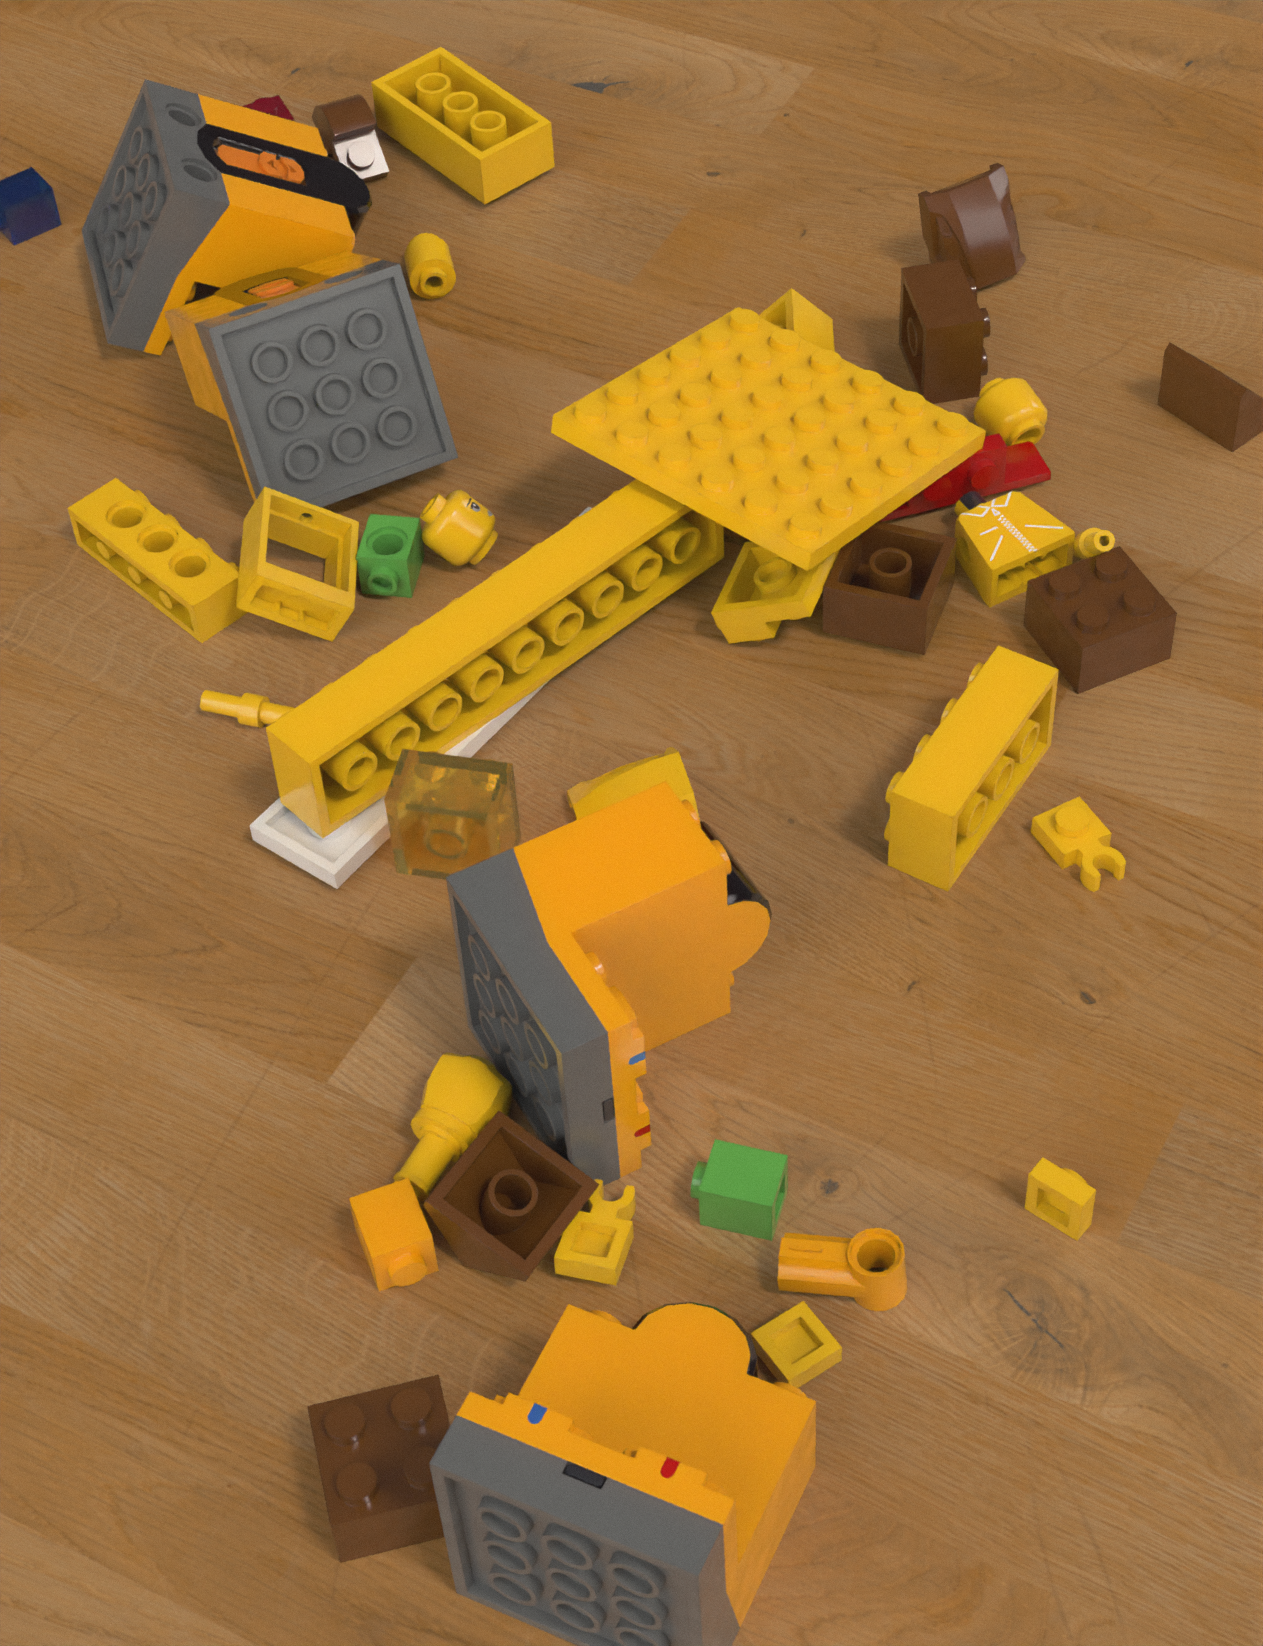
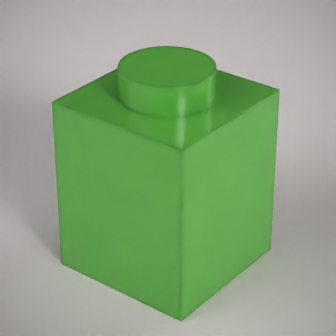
(741, 1189)

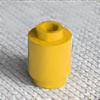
(429, 266)

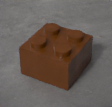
(942, 331)
(890, 587)
(1099, 619)
(377, 1466)

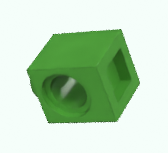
(390, 555)

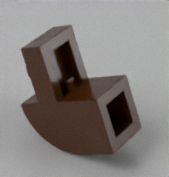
(350, 136)

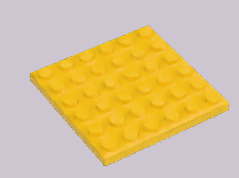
(770, 436)

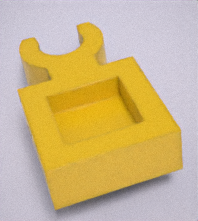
(1078, 837)
(598, 1241)

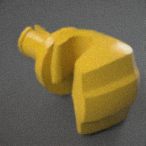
(454, 1109)

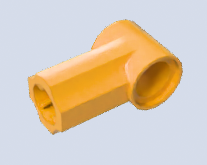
(841, 1264)

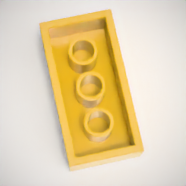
(463, 125)
(970, 767)

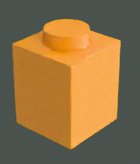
(394, 1235)

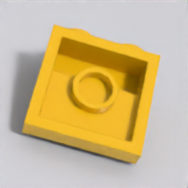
(765, 592)

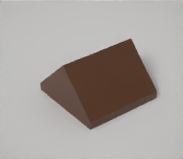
(1209, 399)
(507, 1200)

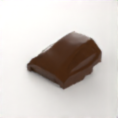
(974, 225)

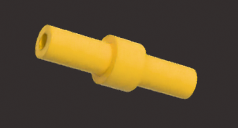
(1092, 542)
(249, 709)

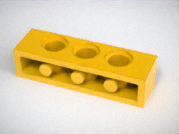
(158, 558)

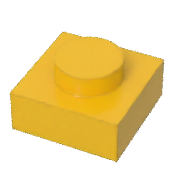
(1060, 1198)
(796, 1346)

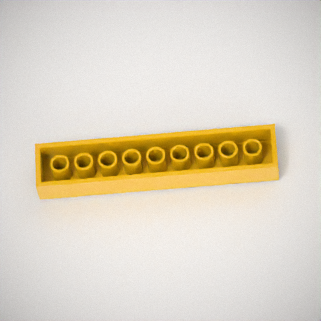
(487, 651)

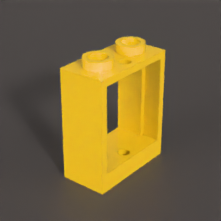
(286, 595)

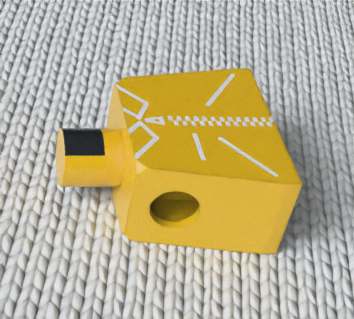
(1008, 543)

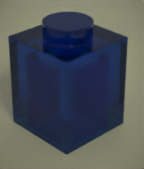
(27, 206)

